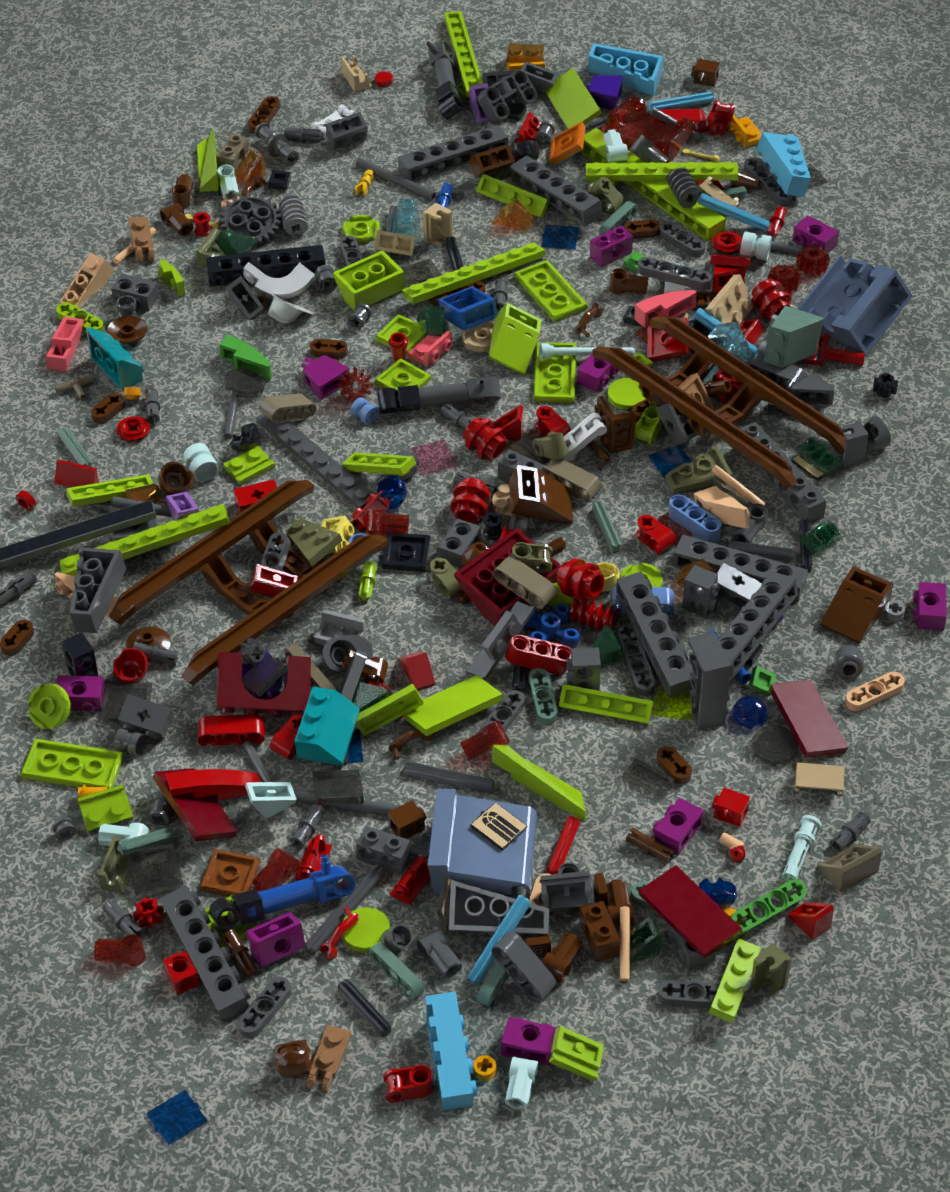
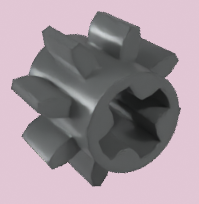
(256, 656)

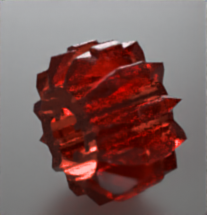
(813, 260)
(787, 276)
(363, 384)

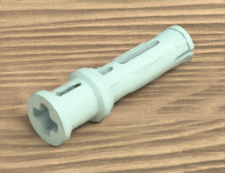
(803, 841)

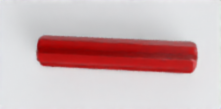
(563, 845)

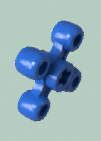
(550, 626)

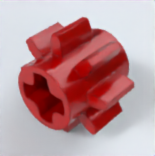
(148, 912)

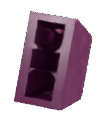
(323, 375)

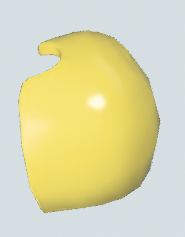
(611, 574)

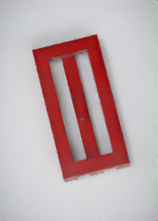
(813, 361)

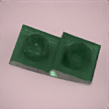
(817, 455)
(820, 537)

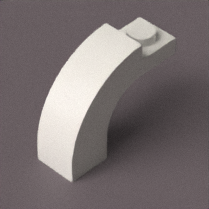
(284, 287)

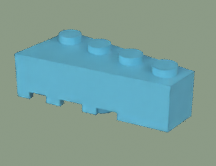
(638, 69)
(786, 162)
(450, 1051)

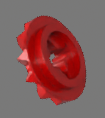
(720, 239)
(133, 422)

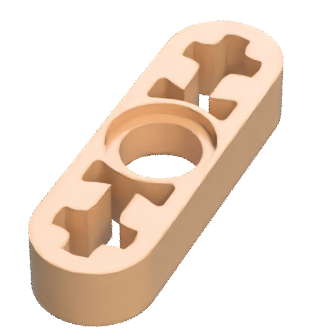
(880, 684)

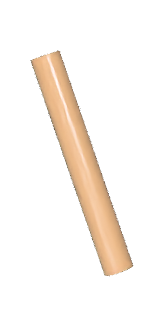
(128, 250)
(736, 485)
(624, 943)

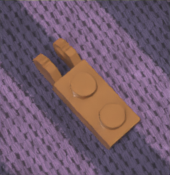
(141, 237)
(329, 1056)

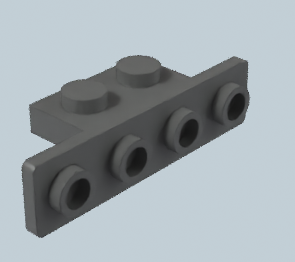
(499, 639)

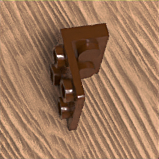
(619, 427)

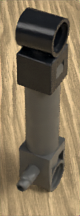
(447, 94)
(412, 398)

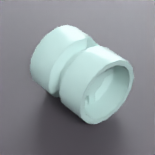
(755, 246)
(200, 462)

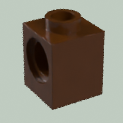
(705, 72)
(407, 820)

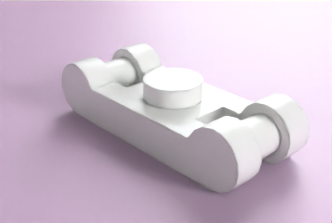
(341, 111)
(583, 434)

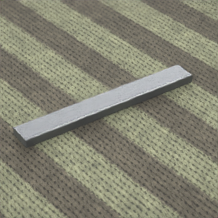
(77, 533)

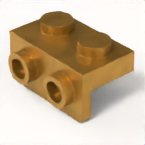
(525, 52)

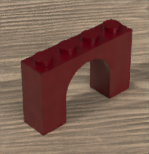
(233, 697)

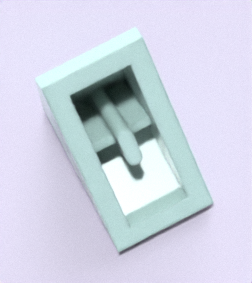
(270, 796)

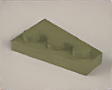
(697, 473)
(312, 539)

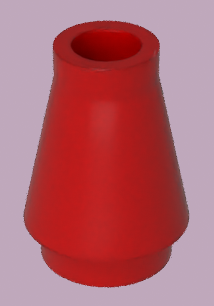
(398, 344)

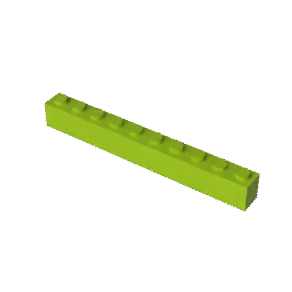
(699, 219)

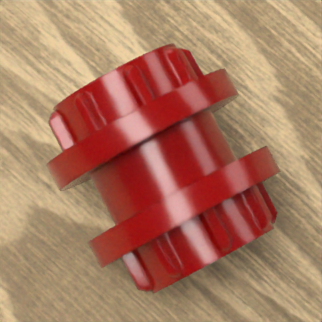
(770, 298)
(487, 440)
(470, 500)
(580, 579)

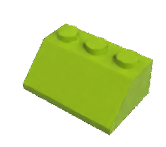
(369, 280)

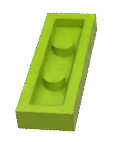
(389, 709)

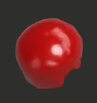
(128, 663)

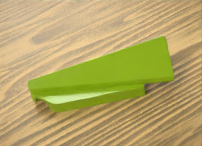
(208, 164)
(539, 781)

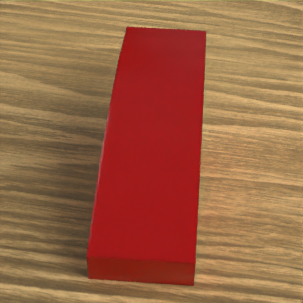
(208, 782)

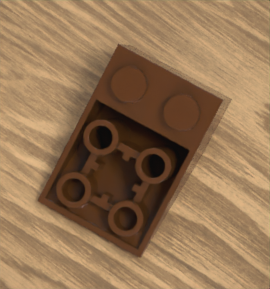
(539, 496)
(857, 604)

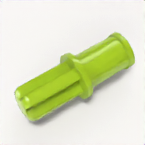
(367, 580)

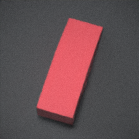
(665, 305)
(64, 344)

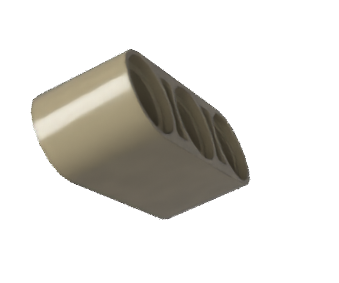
(287, 408)
(580, 482)
(525, 582)

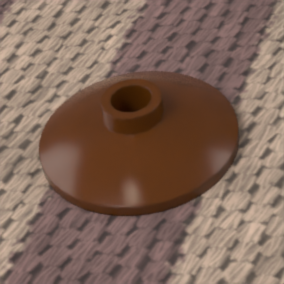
(127, 329)
(153, 634)

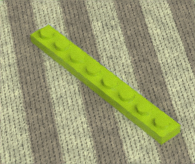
(462, 50)
(659, 171)
(473, 273)
(158, 536)

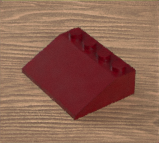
(481, 586)

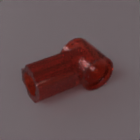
(381, 522)
(483, 741)
(279, 867)
(120, 950)

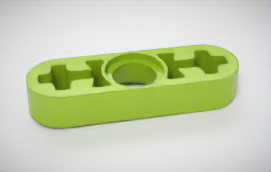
(76, 312)

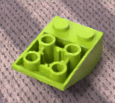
(514, 338)

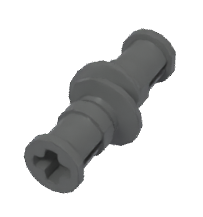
(276, 144)

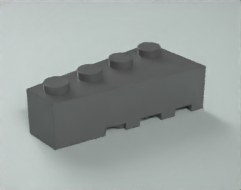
(95, 586)
(709, 680)

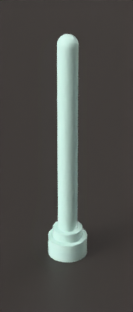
(548, 351)

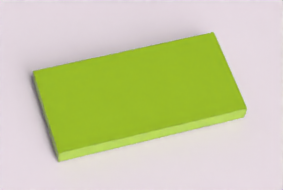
(573, 100)
(550, 291)
(555, 377)
(453, 705)
(72, 764)

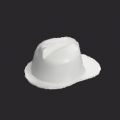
(285, 311)

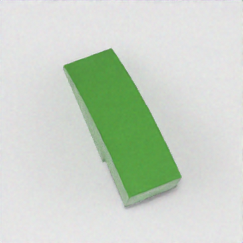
(244, 356)

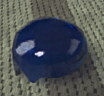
(394, 488)
(750, 712)
(721, 892)

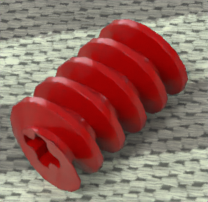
(592, 615)

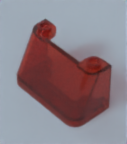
(632, 121)

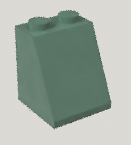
(792, 337)

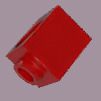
(731, 806)
(183, 980)

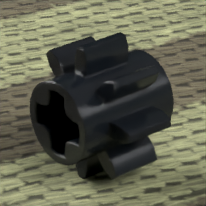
(885, 385)

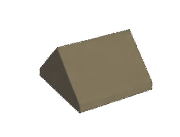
(851, 865)

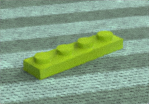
(508, 193)
(379, 463)
(104, 491)
(606, 704)
(734, 980)

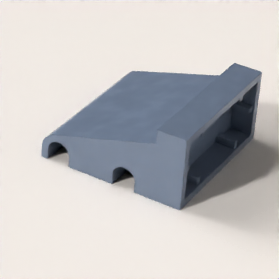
(857, 302)
(468, 856)

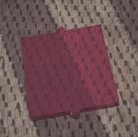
(434, 456)

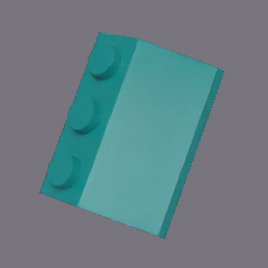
(113, 359)
(326, 727)

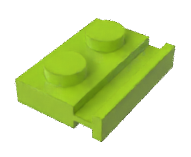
(249, 465)
(105, 807)
(576, 1053)

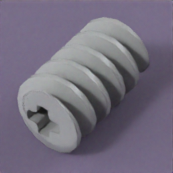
(293, 215)

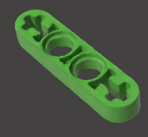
(767, 907)

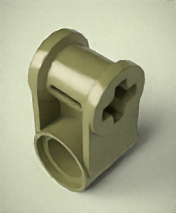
(607, 194)
(551, 446)
(533, 556)
(443, 577)

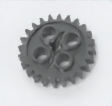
(251, 217)

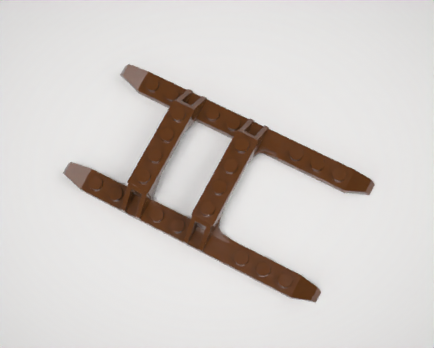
(723, 420)
(261, 613)

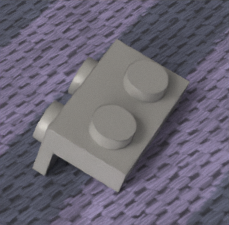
(337, 625)

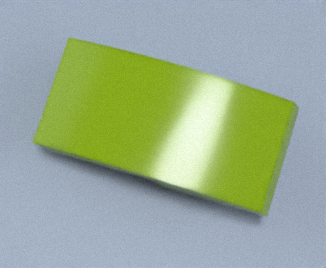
(171, 277)

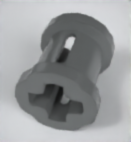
(545, 133)
(360, 315)
(159, 810)

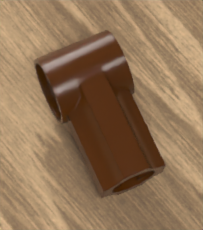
(182, 190)
(175, 216)
(622, 281)
(373, 670)
(618, 898)
(562, 957)

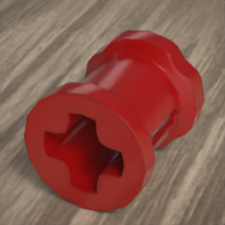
(202, 224)

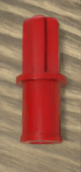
(777, 221)
(844, 356)

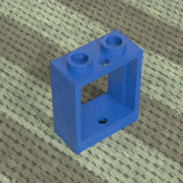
(469, 309)

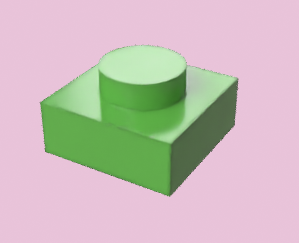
(632, 261)
(761, 680)

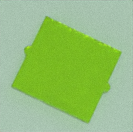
(673, 707)

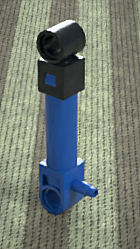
(253, 905)

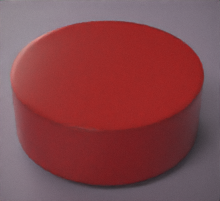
(383, 79)
(26, 500)

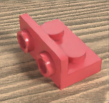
(431, 348)

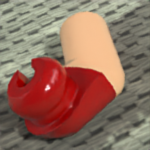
(736, 847)

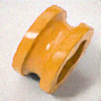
(478, 1064)

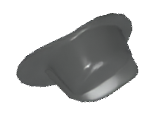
(337, 647)

